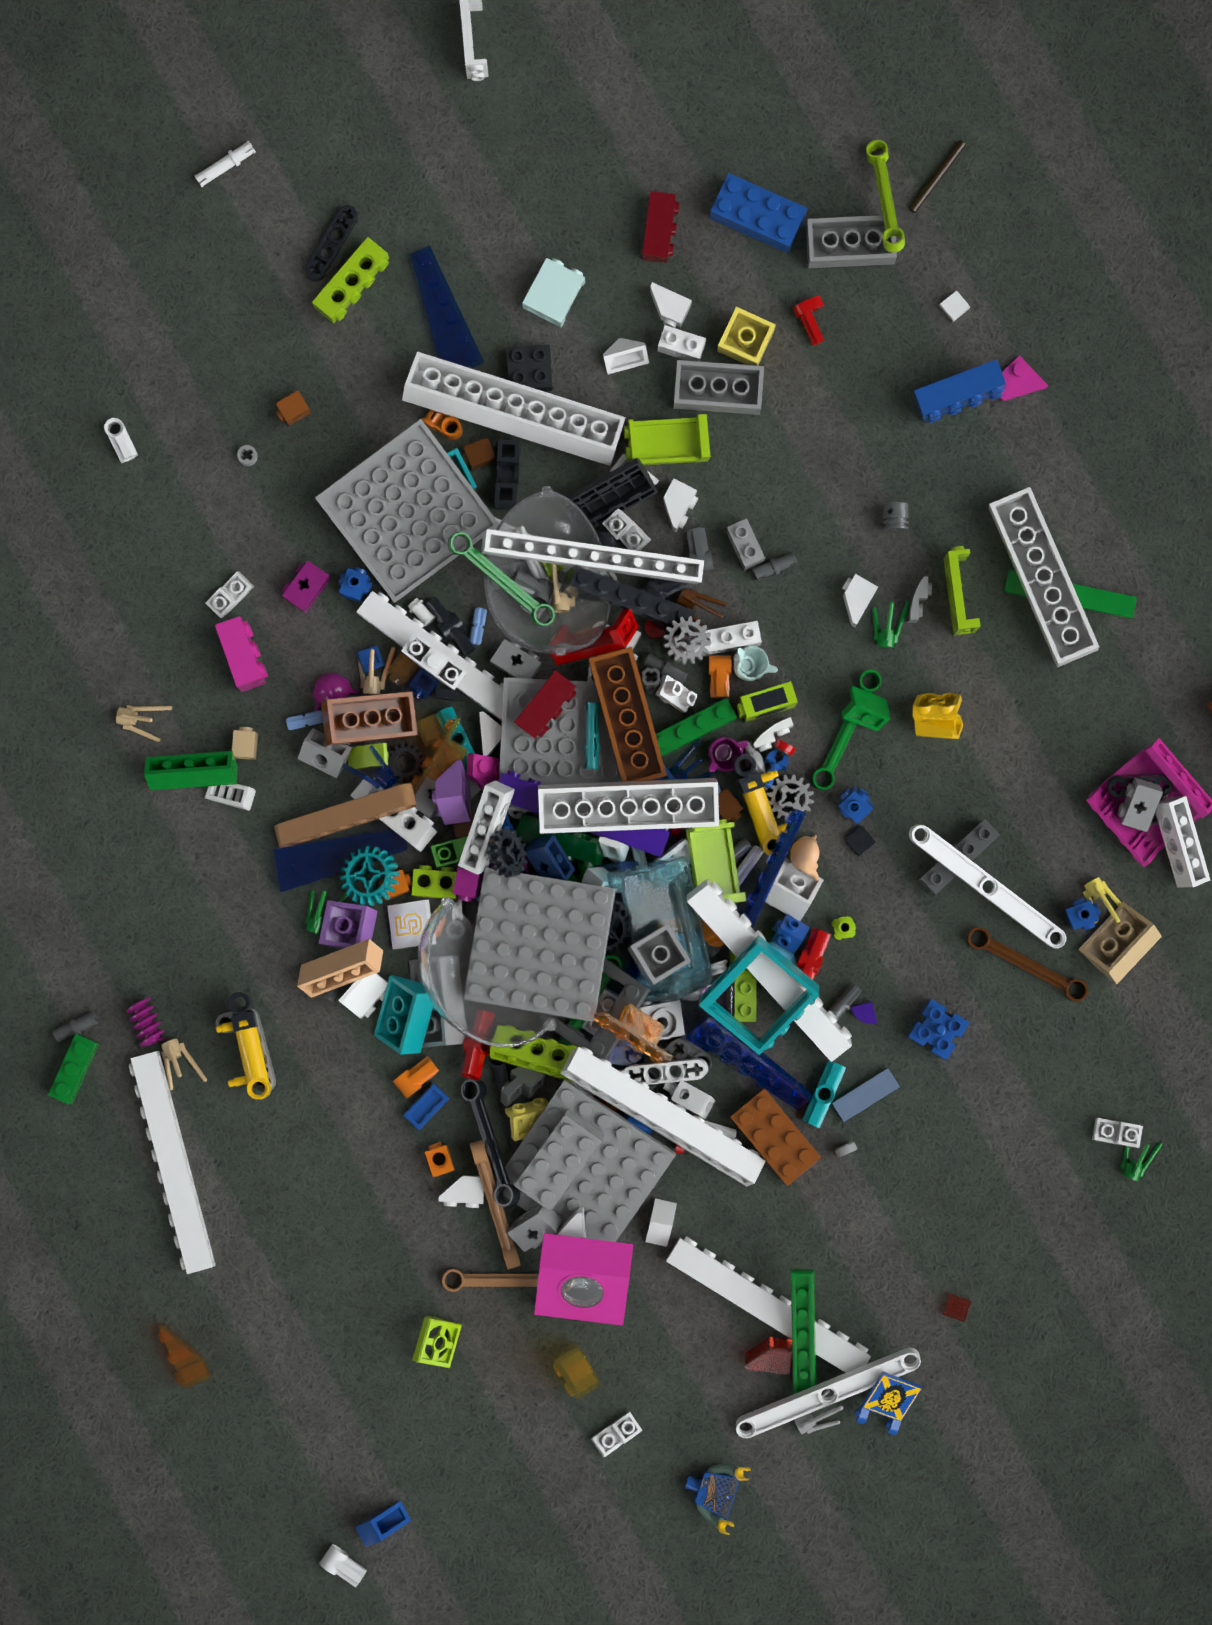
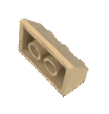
(1120, 946)

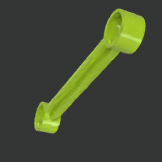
(885, 196)

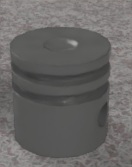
(895, 517)

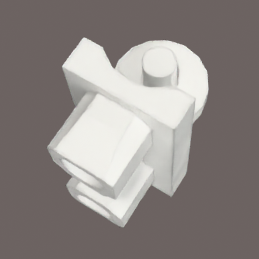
(675, 694)

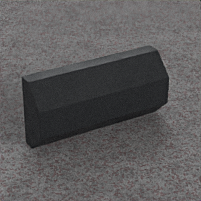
(614, 491)

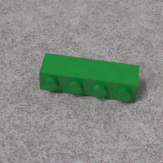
(695, 727)
(191, 770)

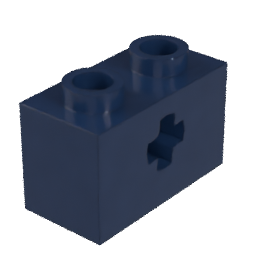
(549, 858)

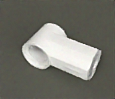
(121, 441)
(337, 1562)

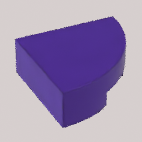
(865, 1013)

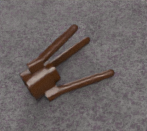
(690, 600)

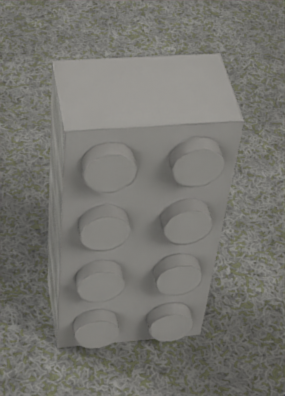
(847, 242)
(718, 387)
(559, 1160)

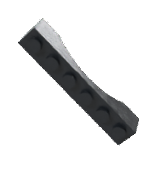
(598, 588)

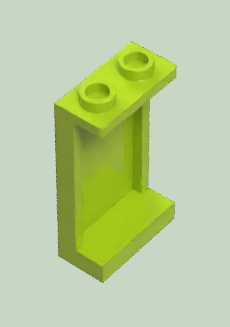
(668, 440)
(955, 594)
(714, 858)

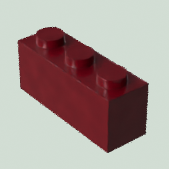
(660, 227)
(546, 705)

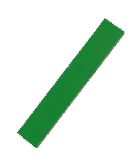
(1090, 598)
(803, 1329)

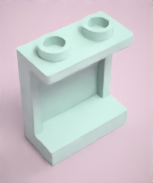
(553, 291)

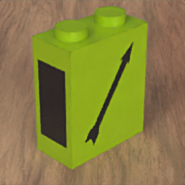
(767, 702)

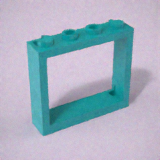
(781, 1025)

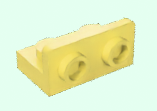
(524, 1117)

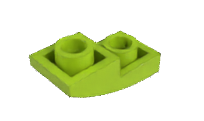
(362, 757)

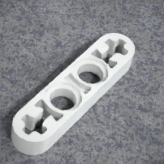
(664, 1069)

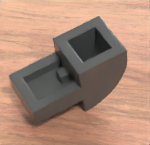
(521, 1082)

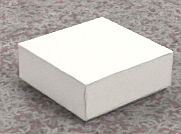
(954, 306)

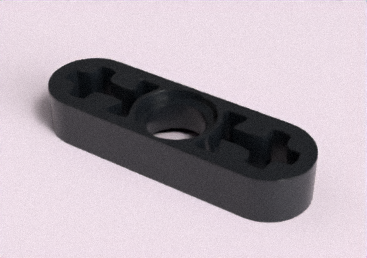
(1156, 779)

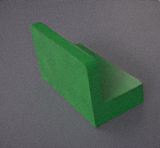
(866, 709)

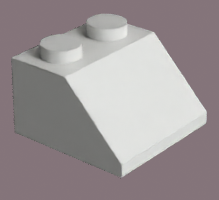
(793, 891)
(364, 994)

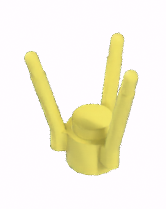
(1097, 889)

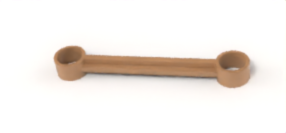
(499, 1218)
(493, 1280)

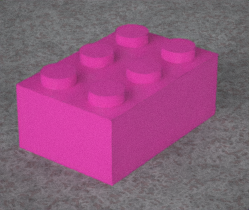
(242, 653)

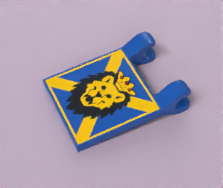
(890, 1398)

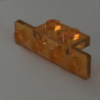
(443, 757)
(637, 1029)

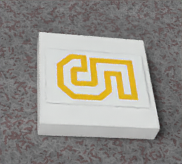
(408, 922)

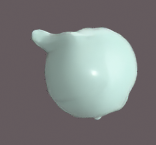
(752, 663)

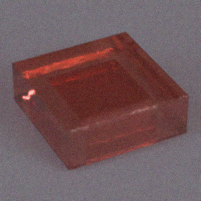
(957, 1307)

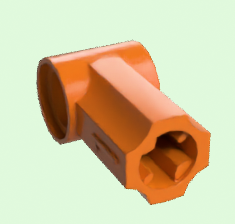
(719, 670)
(412, 1079)

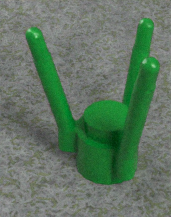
(887, 637)
(315, 921)
(1135, 1169)

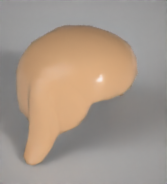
(805, 855)

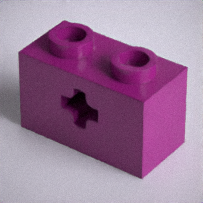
(316, 580)
(468, 885)

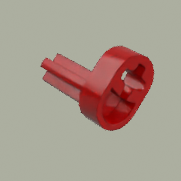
(804, 311)

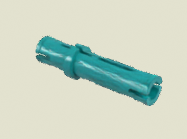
(592, 736)

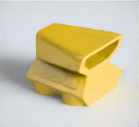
(938, 715)

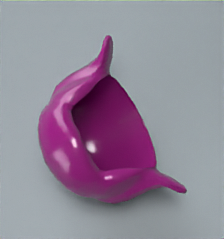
(331, 686)
(722, 752)

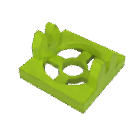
(445, 1358)

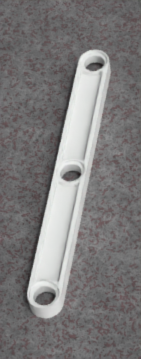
(976, 876)
(812, 1399)

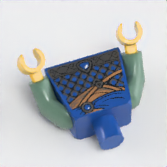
(717, 1492)

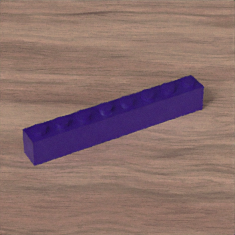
(526, 797)

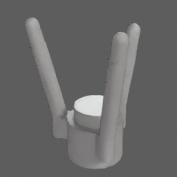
(808, 1423)

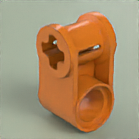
(439, 422)

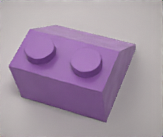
(453, 795)
(346, 924)

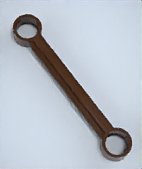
(1027, 964)

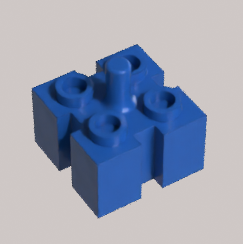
(938, 1029)

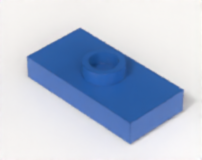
(426, 1106)

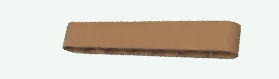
(345, 815)

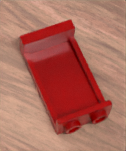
(612, 639)

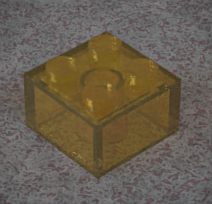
(576, 1371)

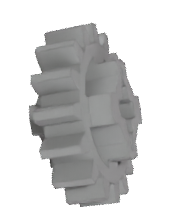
(676, 643)
(783, 789)

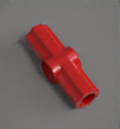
(812, 955)
(474, 1058)

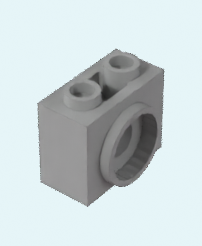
(670, 1016)

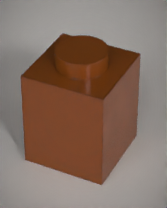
(292, 408)

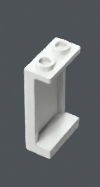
(478, 68)

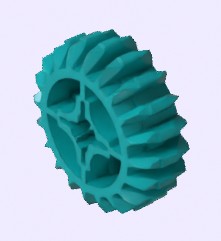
(371, 885)

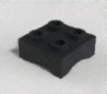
(530, 366)

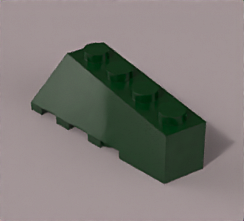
(575, 844)

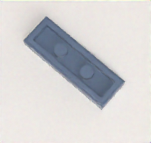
(865, 1095)

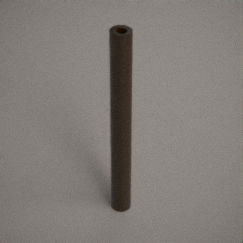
(937, 176)

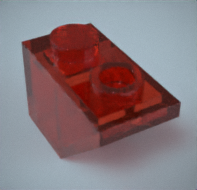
(770, 1356)

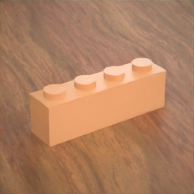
(340, 968)

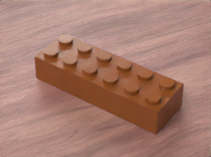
(627, 716)

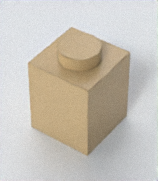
(244, 743)

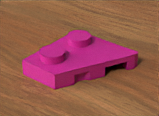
(1021, 380)
(483, 769)

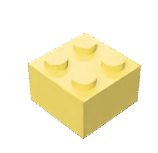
(746, 337)

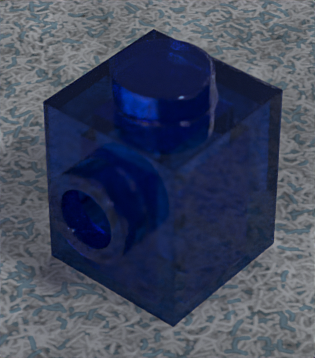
(423, 685)

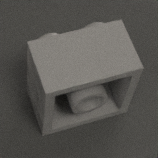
(659, 955)

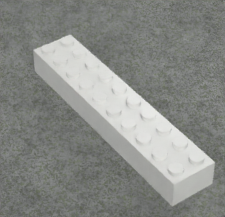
(513, 408)

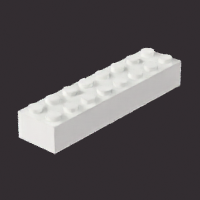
(1043, 577)
(628, 805)

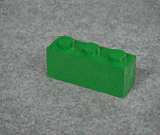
(73, 1069)

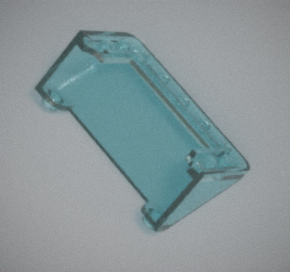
(658, 897)

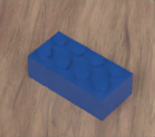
(758, 213)
(960, 391)

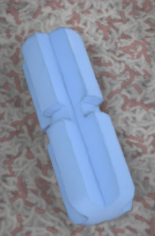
(477, 630)
(300, 721)

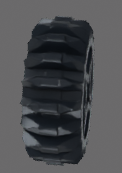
(623, 930)

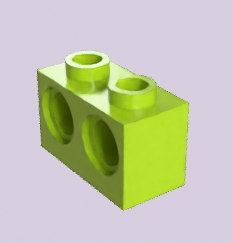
(434, 889)

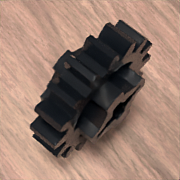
(507, 853)

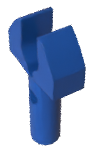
(775, 766)

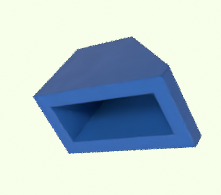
(383, 1524)

